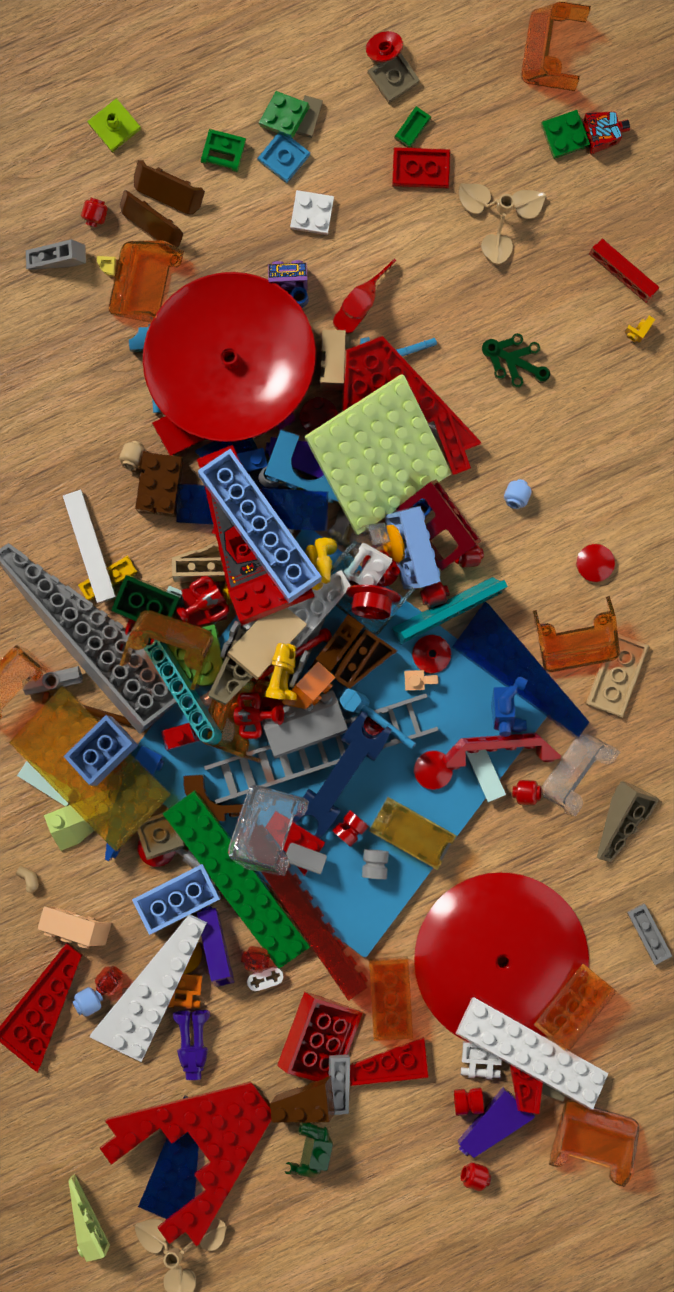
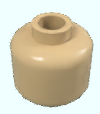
(132, 455)

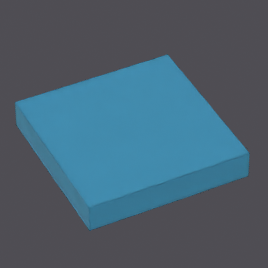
(283, 157)

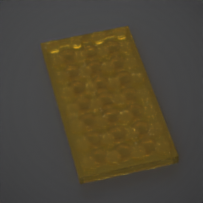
(118, 802)

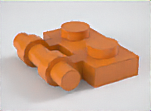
(191, 985)

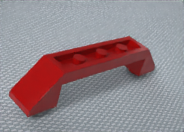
(457, 754)

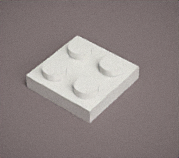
(312, 212)

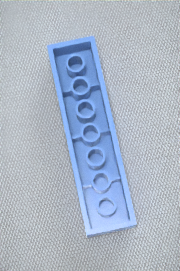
(259, 526)

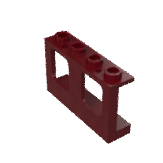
(446, 518)

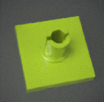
(114, 125)

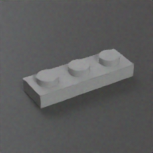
(649, 934)
(340, 1074)

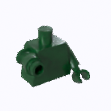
(315, 1152)

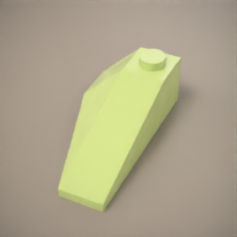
(67, 827)
(90, 1236)

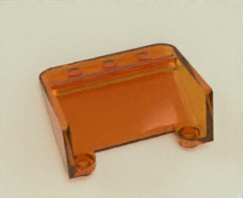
(142, 278)
(597, 1138)

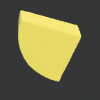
(107, 265)

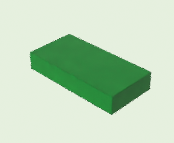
(412, 127)

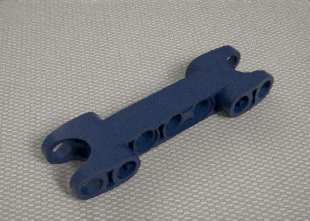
(360, 746)

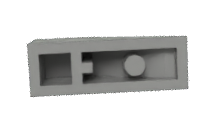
(56, 255)

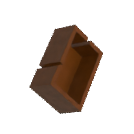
(159, 484)

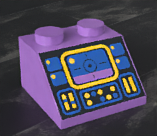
(288, 275)

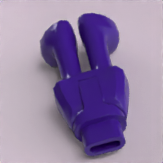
(192, 1056)

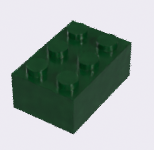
(141, 596)

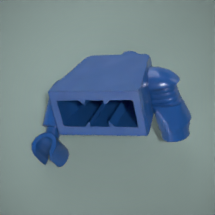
(504, 709)

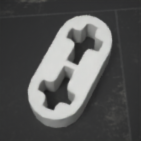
(267, 983)

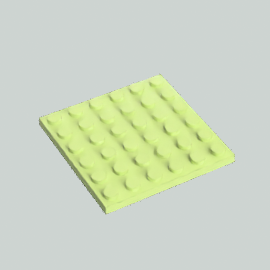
(378, 453)

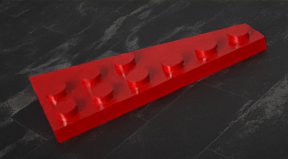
(34, 1018)

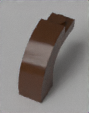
(339, 643)
(197, 783)

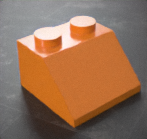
(310, 687)

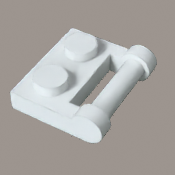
(373, 569)

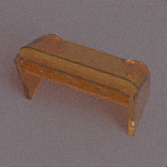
(537, 65)
(192, 638)
(579, 646)
(16, 670)
(223, 717)

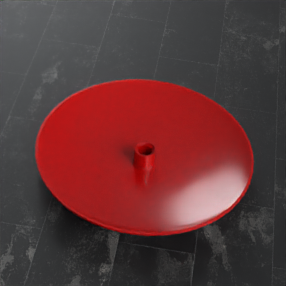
(220, 319)
(494, 919)

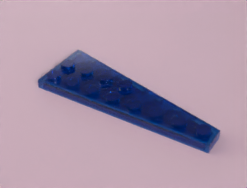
(504, 657)

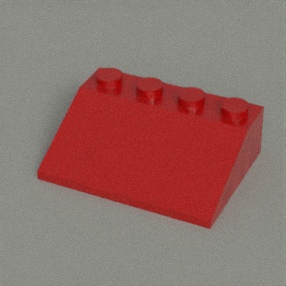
(317, 1032)

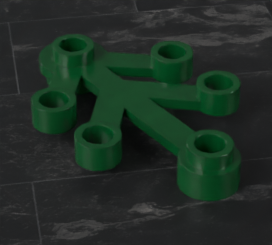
(513, 359)

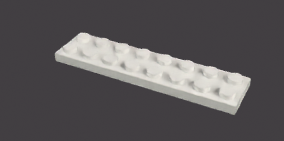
(531, 1053)

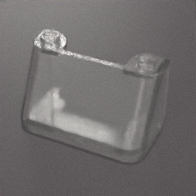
(572, 768)
(264, 829)

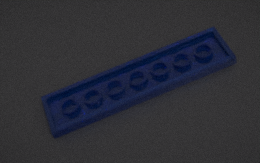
(294, 507)

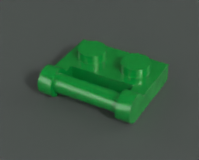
(225, 144)

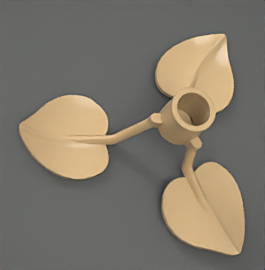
(526, 202)
(177, 1279)

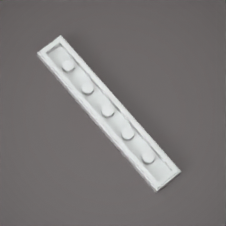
(89, 546)

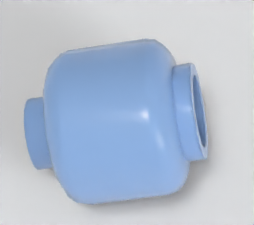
(517, 494)
(87, 1001)

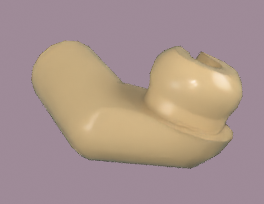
(30, 879)

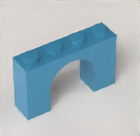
(281, 467)

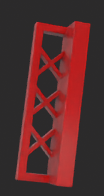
(623, 270)

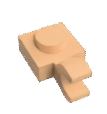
(416, 679)

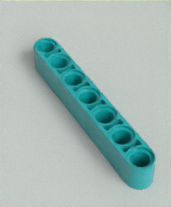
(186, 694)

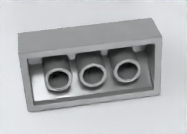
(305, 726)

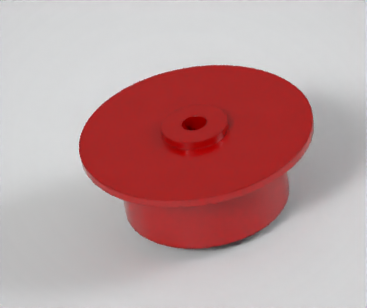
(372, 601)

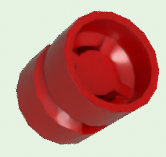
(350, 828)
(469, 1101)

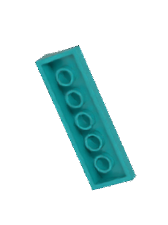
(455, 606)

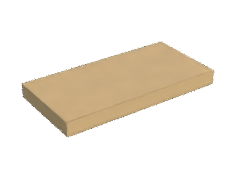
(259, 643)
(618, 677)

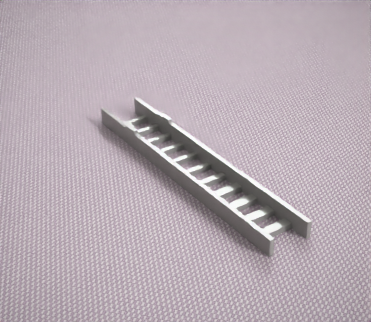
(285, 762)

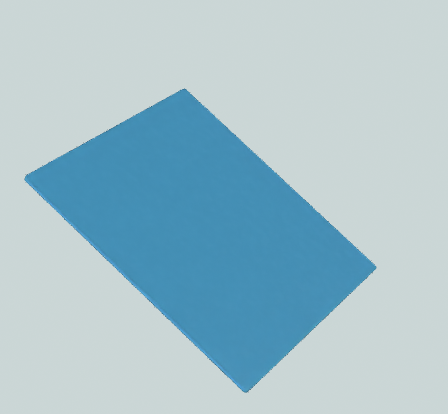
(457, 705)

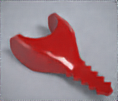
(358, 304)

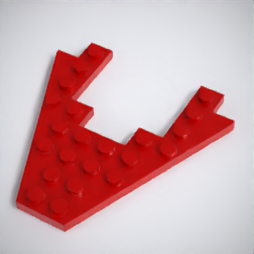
(376, 364)
(224, 1127)

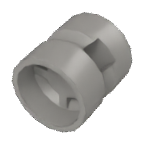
(375, 864)

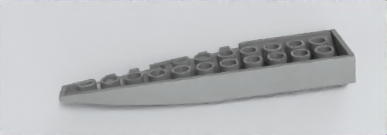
(92, 641)

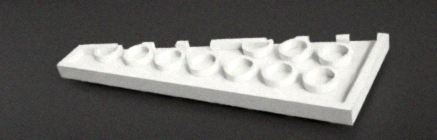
(139, 1011)

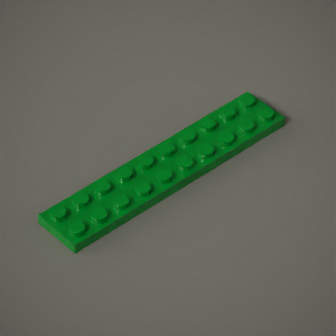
(239, 885)

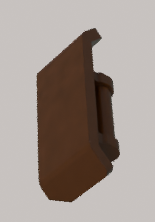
(167, 188)
(150, 219)

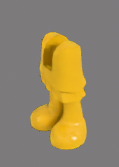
(318, 556)
(283, 666)

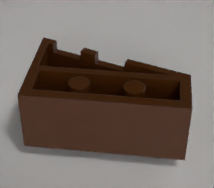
(361, 658)
(305, 1104)

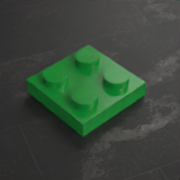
(284, 114)
(565, 134)

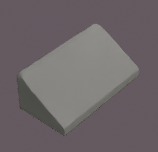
(306, 858)

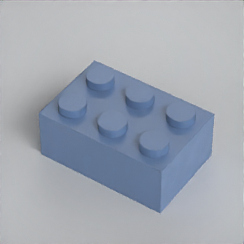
(100, 750)

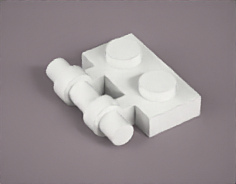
(475, 1055)

